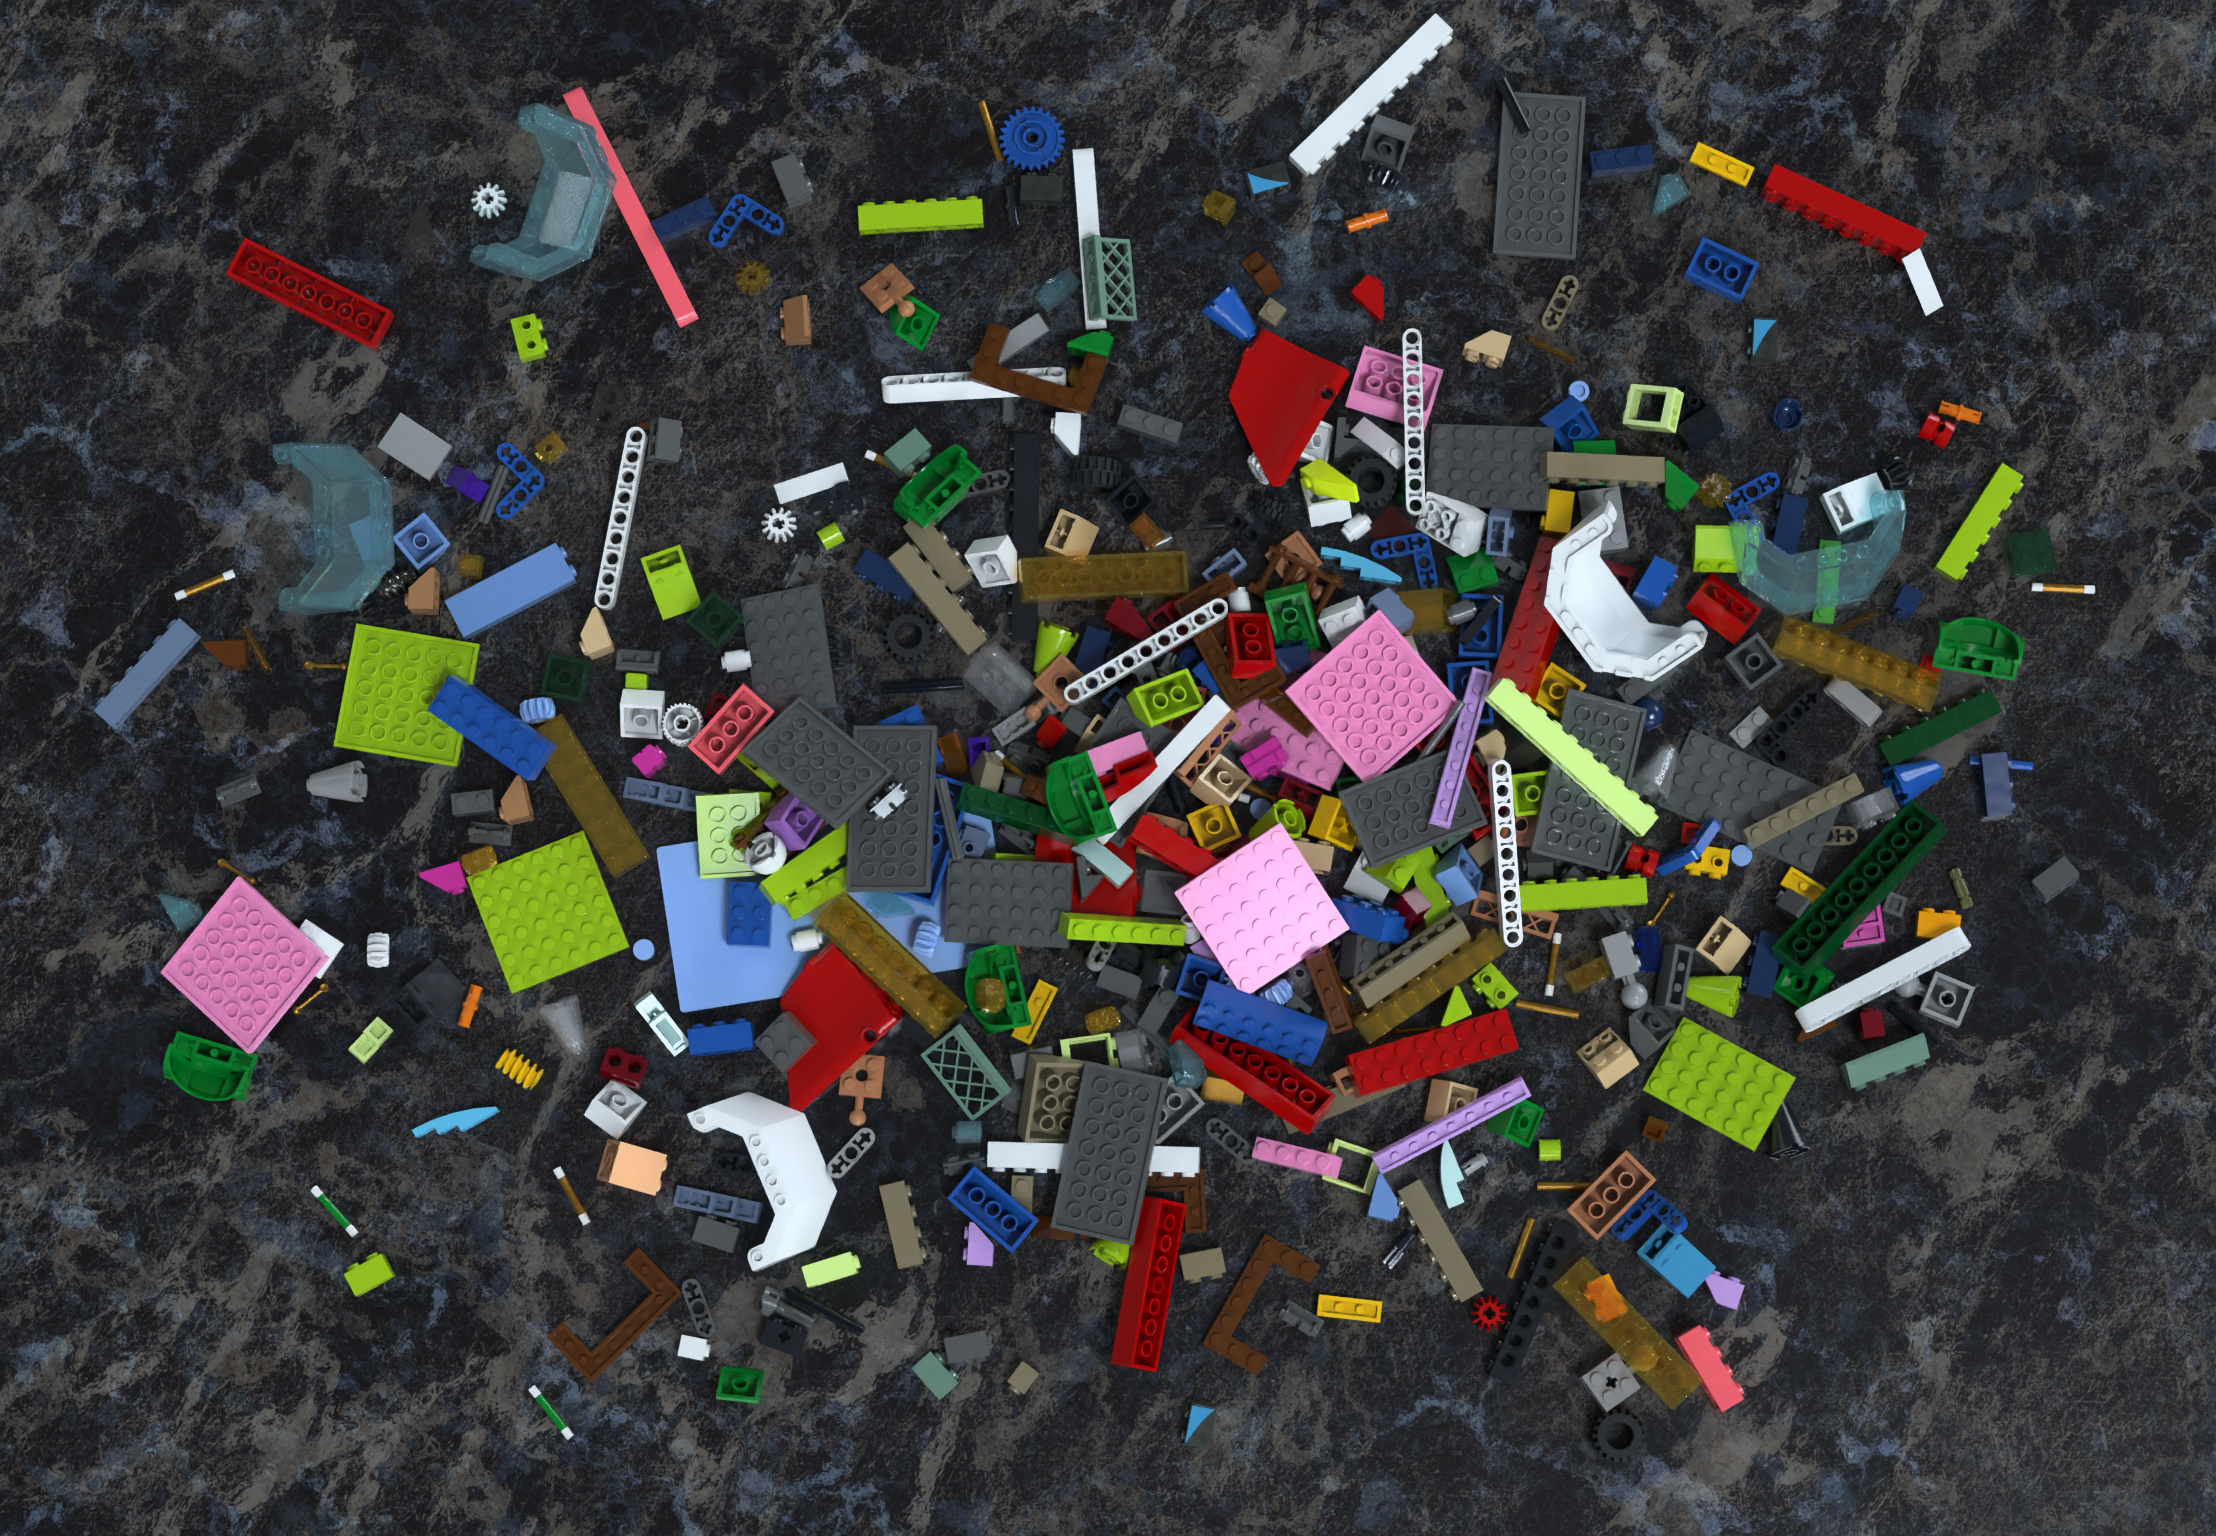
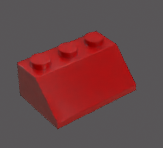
(1723, 608)
(1249, 644)

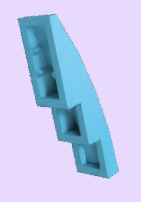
(1368, 569)
(463, 1119)

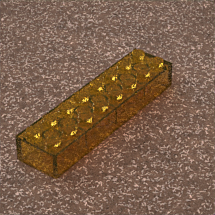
(1103, 576)
(1857, 663)
(592, 800)
(890, 964)
(1430, 987)
(1627, 1333)

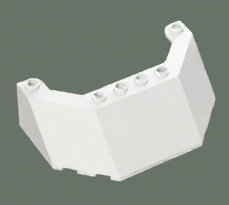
(1602, 615)
(787, 1167)

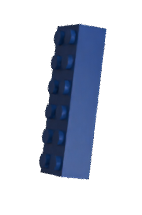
(492, 727)
(941, 848)
(1260, 1023)

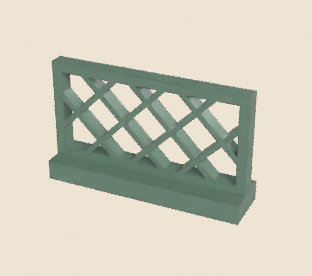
(1097, 278)
(979, 1059)

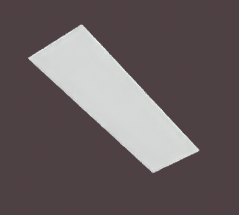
(1922, 282)
(810, 483)

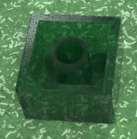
(2030, 554)
(715, 620)
(566, 679)

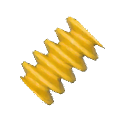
(518, 1068)

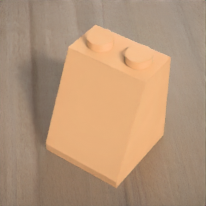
(632, 1167)

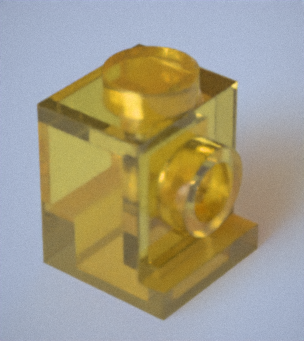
(1219, 206)
(558, 450)
(471, 566)

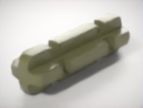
(1960, 888)

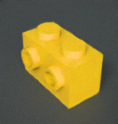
(1712, 862)

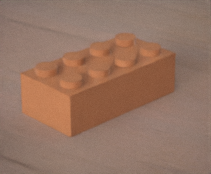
(1610, 1195)

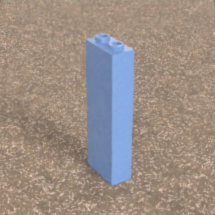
(511, 590)

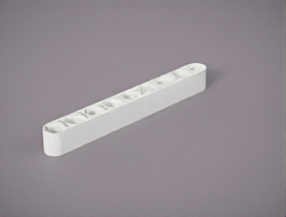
(1087, 213)
(954, 386)
(1416, 411)
(621, 508)
(1152, 643)
(1168, 761)
(1499, 844)
(1882, 979)

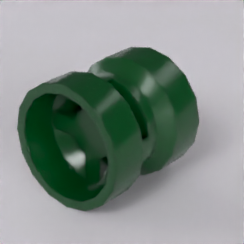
(1400, 496)

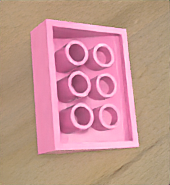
(1379, 387)

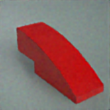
(1127, 775)

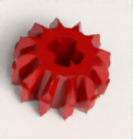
(1483, 1318)

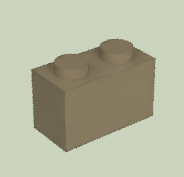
(1203, 1264)

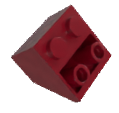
(1164, 617)
(1303, 796)

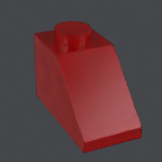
(1370, 296)
(1050, 733)

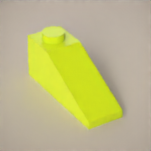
(1328, 482)

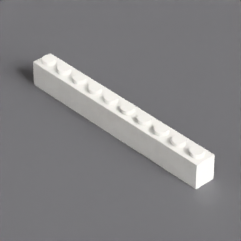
(1371, 95)
(1052, 1156)

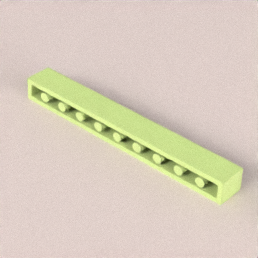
(1570, 757)

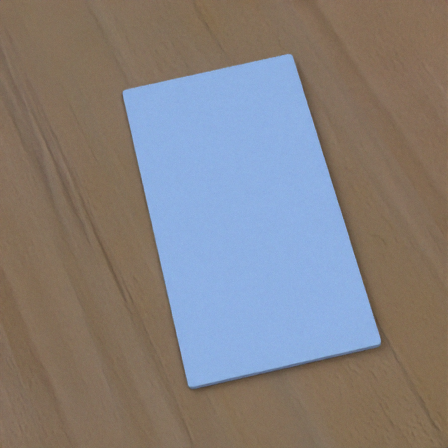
(719, 975)

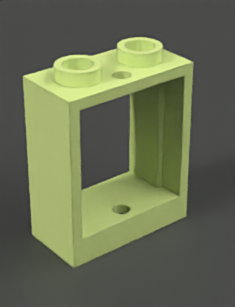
(1670, 410)
(1110, 1043)
(1373, 1171)
(831, 1269)

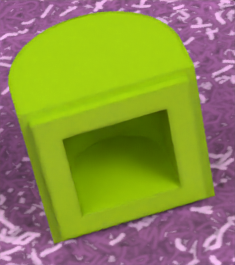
(830, 536)
(637, 681)
(1549, 1150)

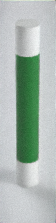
(334, 1211)
(551, 1412)

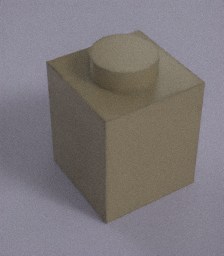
(1272, 313)
(1482, 851)
(1022, 1378)

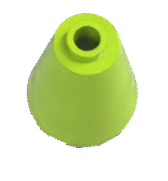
(1051, 642)
(1282, 812)
(1716, 992)
(1112, 1252)

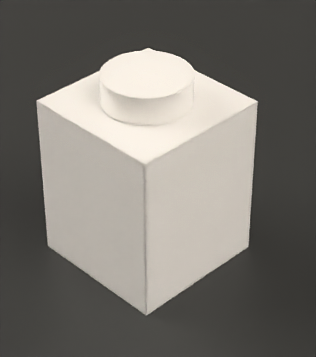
(694, 1348)

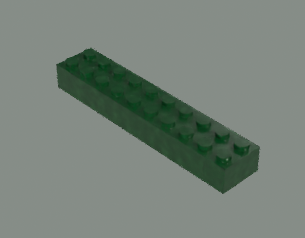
(1858, 890)

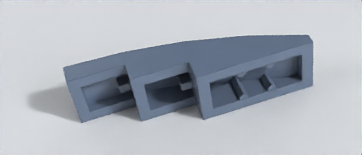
(661, 794)
(717, 1204)

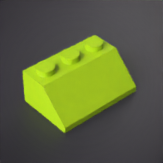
(1713, 550)
(1165, 698)
(1527, 792)
(1397, 873)

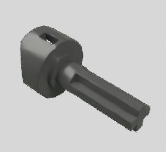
(771, 1303)

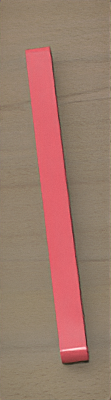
(636, 216)

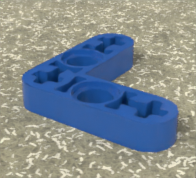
(745, 212)
(525, 478)
(1742, 507)
(1416, 553)
(1692, 851)
(1652, 1208)

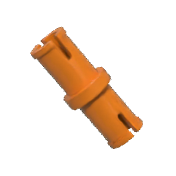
(1366, 220)
(1960, 412)
(469, 1006)

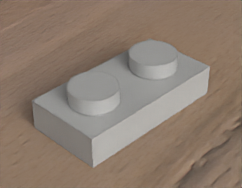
(1750, 727)

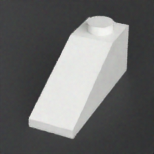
(1380, 443)

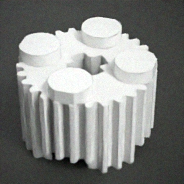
(674, 715)

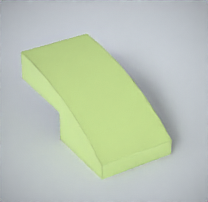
(370, 1040)

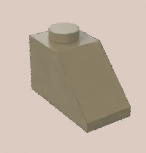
(987, 771)
(1023, 1191)

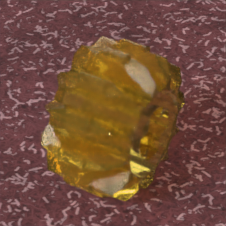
(753, 270)
(1707, 493)
(479, 860)
(990, 995)
(1102, 1020)

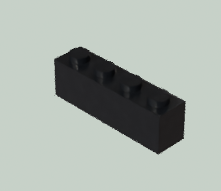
(926, 1040)

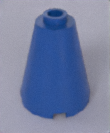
(1230, 313)
(1911, 779)

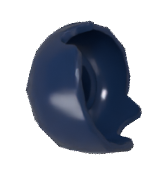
(1787, 414)
(1189, 658)
(1654, 714)

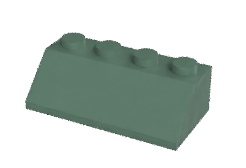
(1885, 1061)

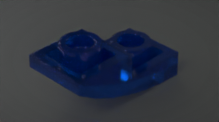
(1649, 948)

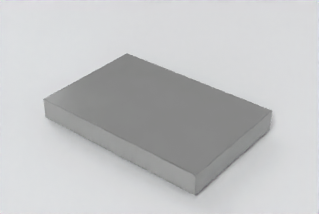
(415, 446)

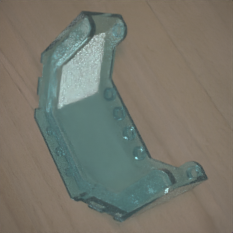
(565, 203)
(349, 528)
(1824, 575)

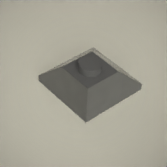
(1649, 1029)

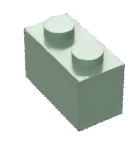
(907, 453)
(935, 1375)

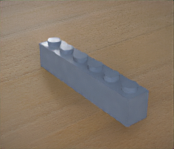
(147, 673)

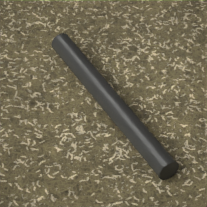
(1441, 730)

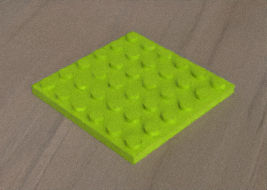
(389, 694)
(547, 912)

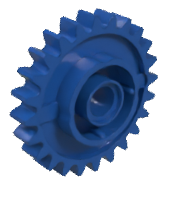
(1032, 154)

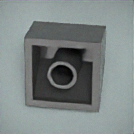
(1388, 142)

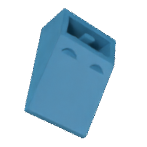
(1675, 1260)

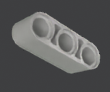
(1853, 701)

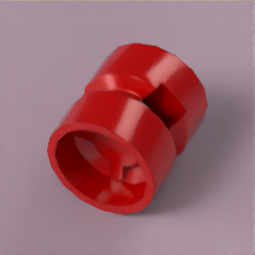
(1942, 435)
(1634, 863)

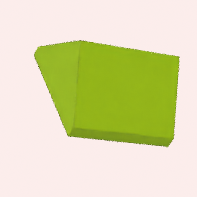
(1456, 1008)

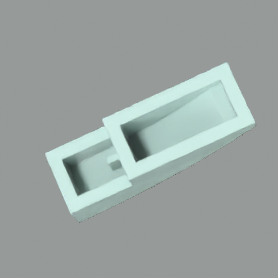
(1104, 862)
(662, 1023)
(1449, 1176)

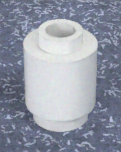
(1356, 527)
(1239, 601)
(736, 660)
(1192, 933)
(807, 940)

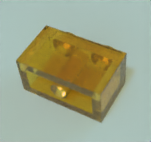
(1587, 975)

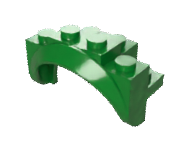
(936, 487)
(1976, 648)
(1078, 800)
(1007, 970)
(210, 1069)

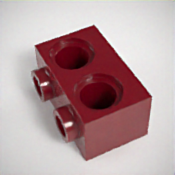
(1869, 1024)
(621, 1072)

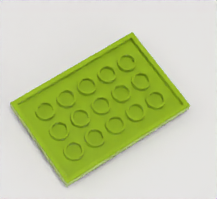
(1719, 1084)

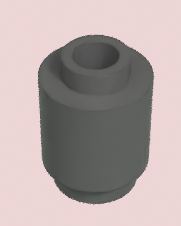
(1163, 545)
(1461, 612)

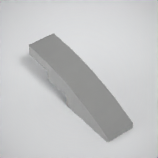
(1020, 338)
(1018, 723)

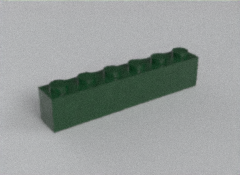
(1939, 728)
(1009, 812)

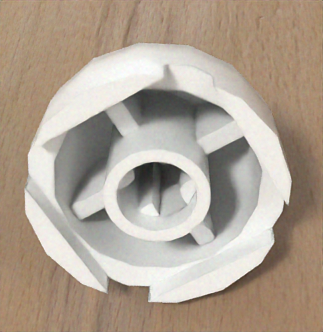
(766, 854)

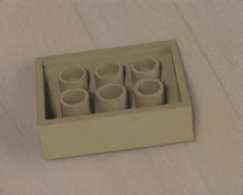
(1049, 1098)

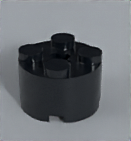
(1161, 965)

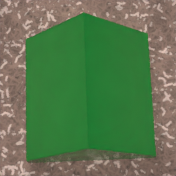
(740, 1385)

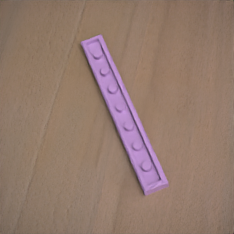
(1460, 748)
(1451, 1125)

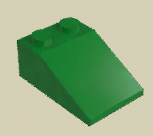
(1292, 614)

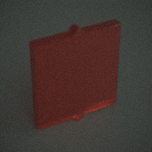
(1390, 525)

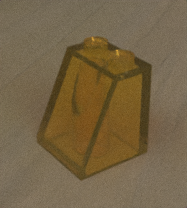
(1429, 611)

